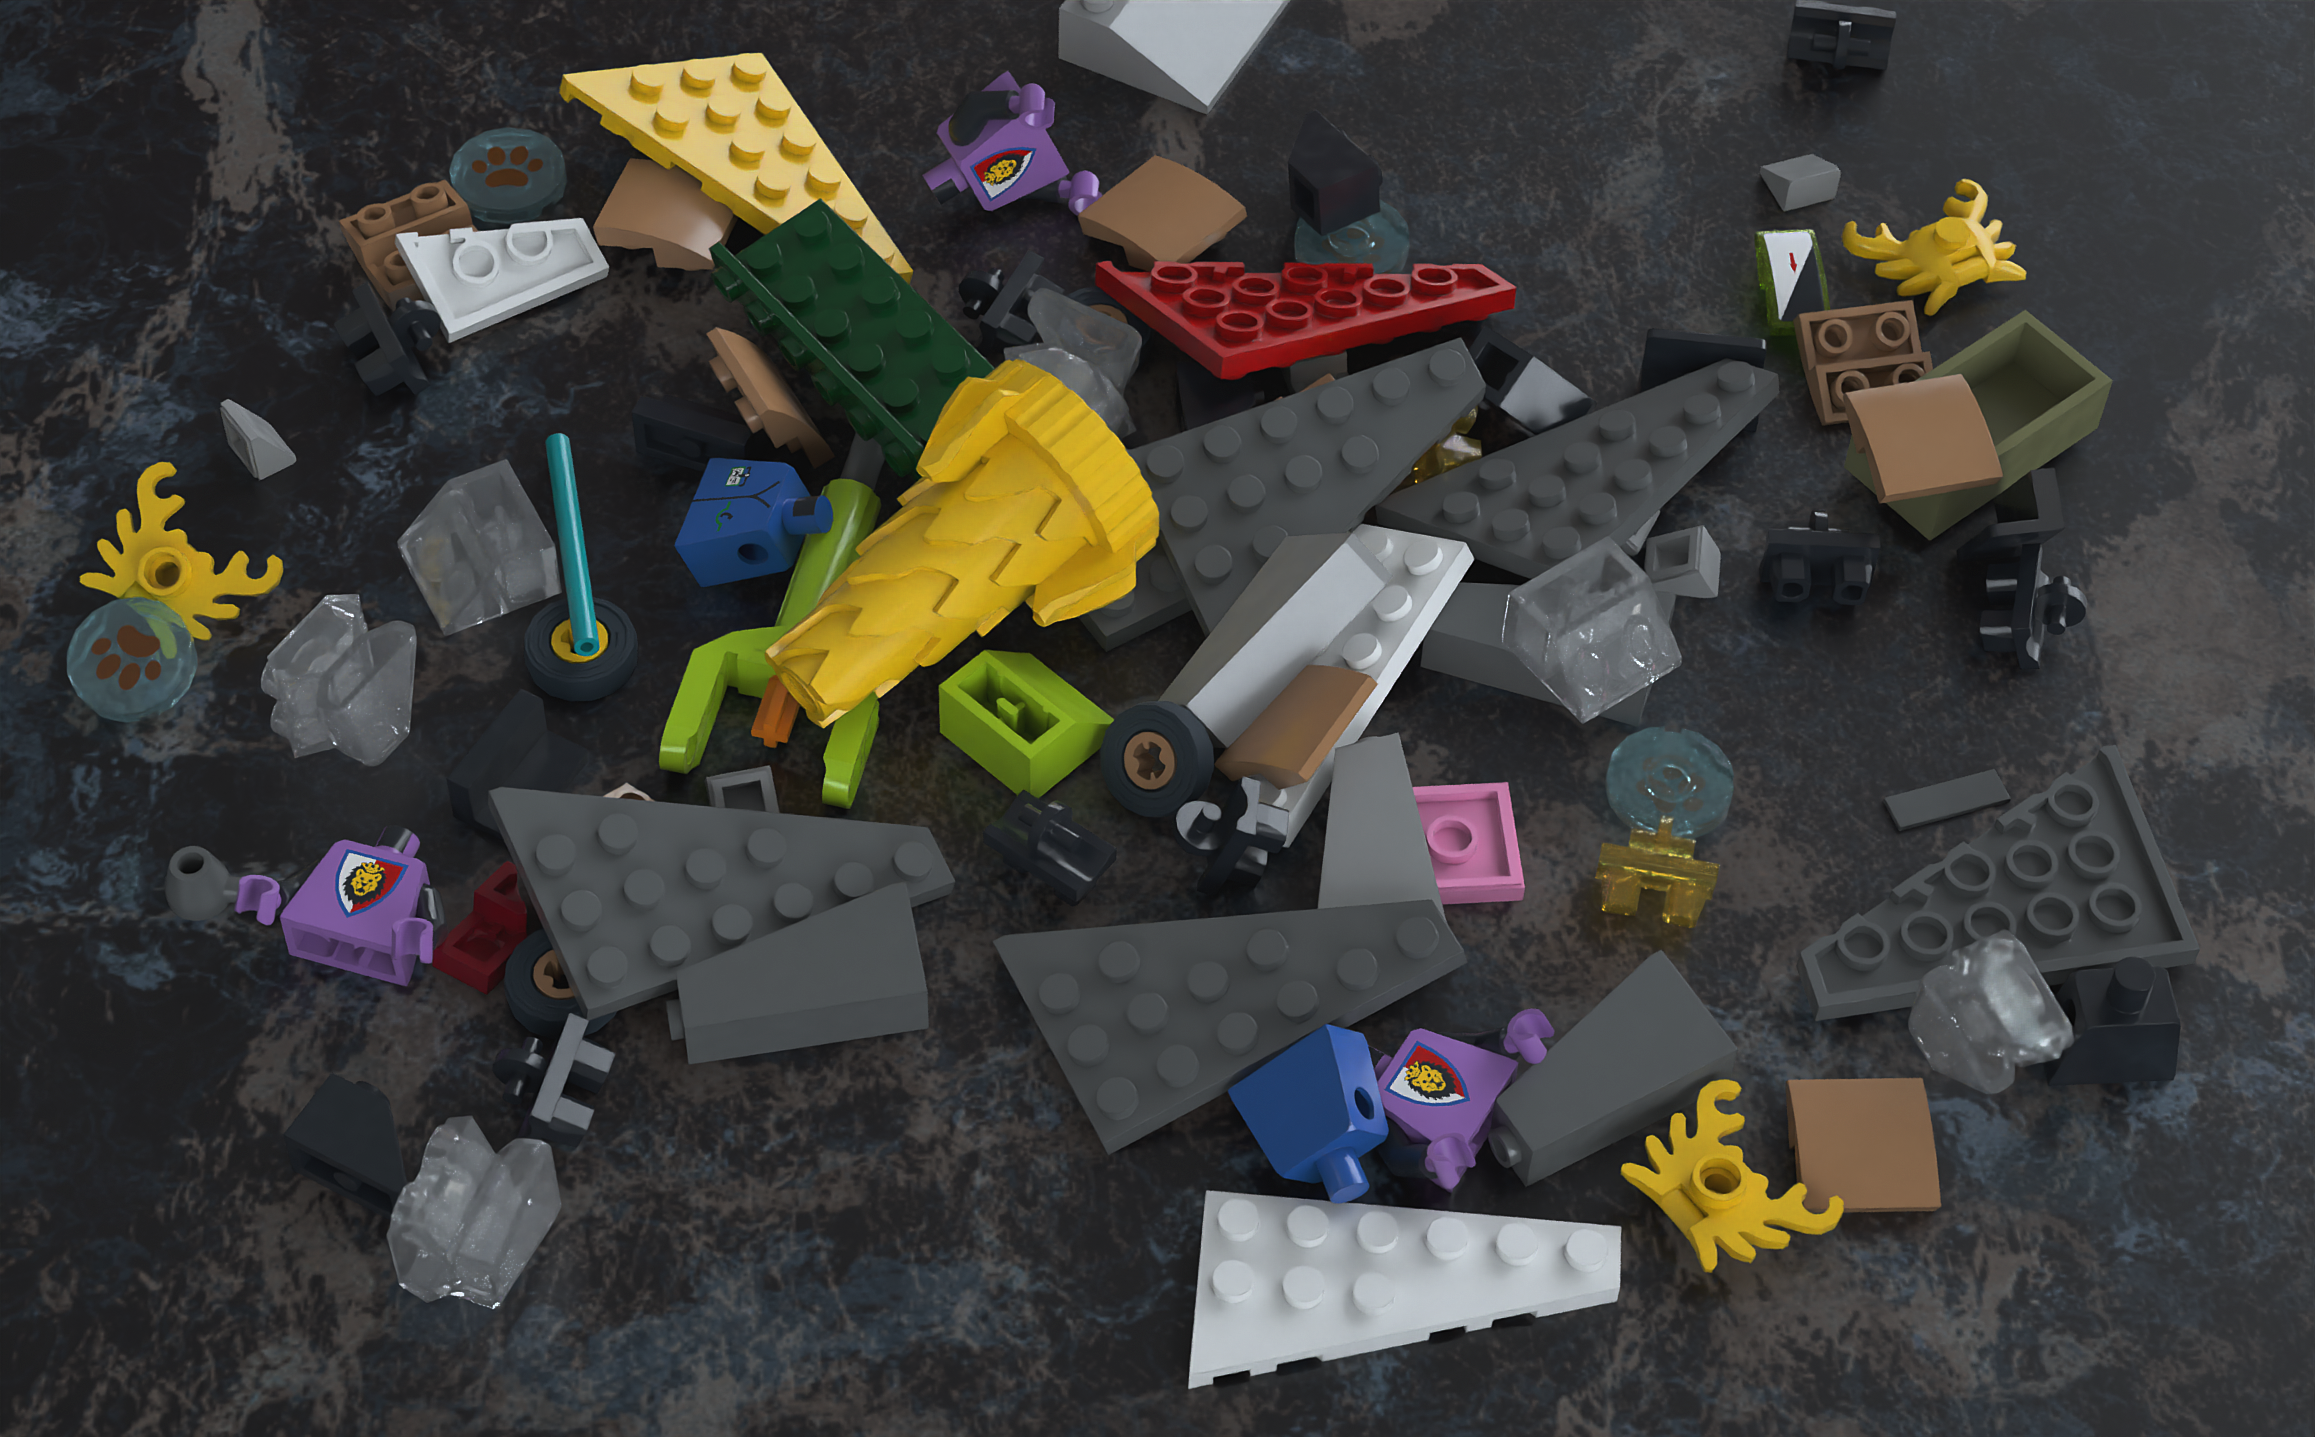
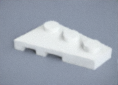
(500, 273)

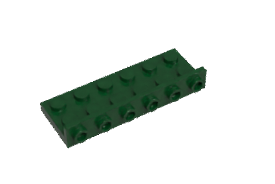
(851, 328)

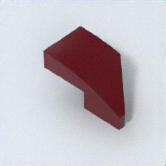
(486, 937)

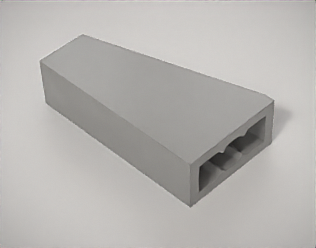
(1276, 630)
(1374, 830)

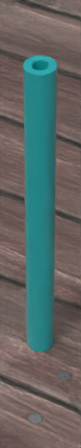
(572, 545)

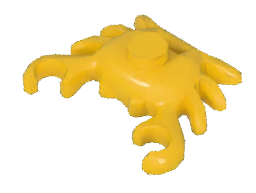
(1943, 253)
(168, 568)
(1715, 1193)

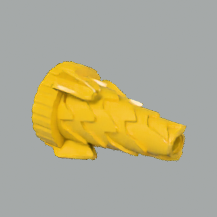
(1011, 507)

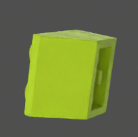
(1019, 720)

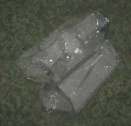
(1085, 352)
(343, 682)
(1988, 1015)
(472, 1215)

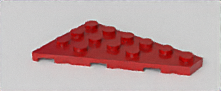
(1268, 320)

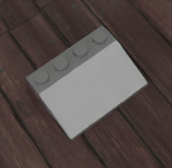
(1166, 46)

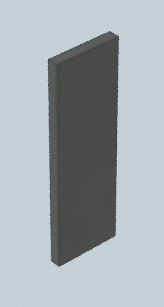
(1947, 799)

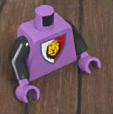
(1005, 151)
(356, 907)
(1444, 1094)

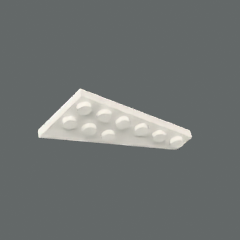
(1380, 640)
(1360, 1278)

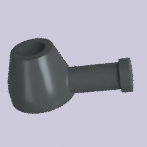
(199, 884)

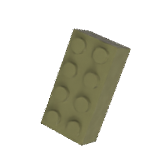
(2035, 403)

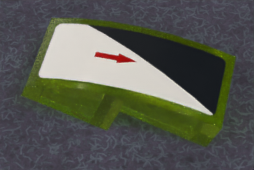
(1791, 275)

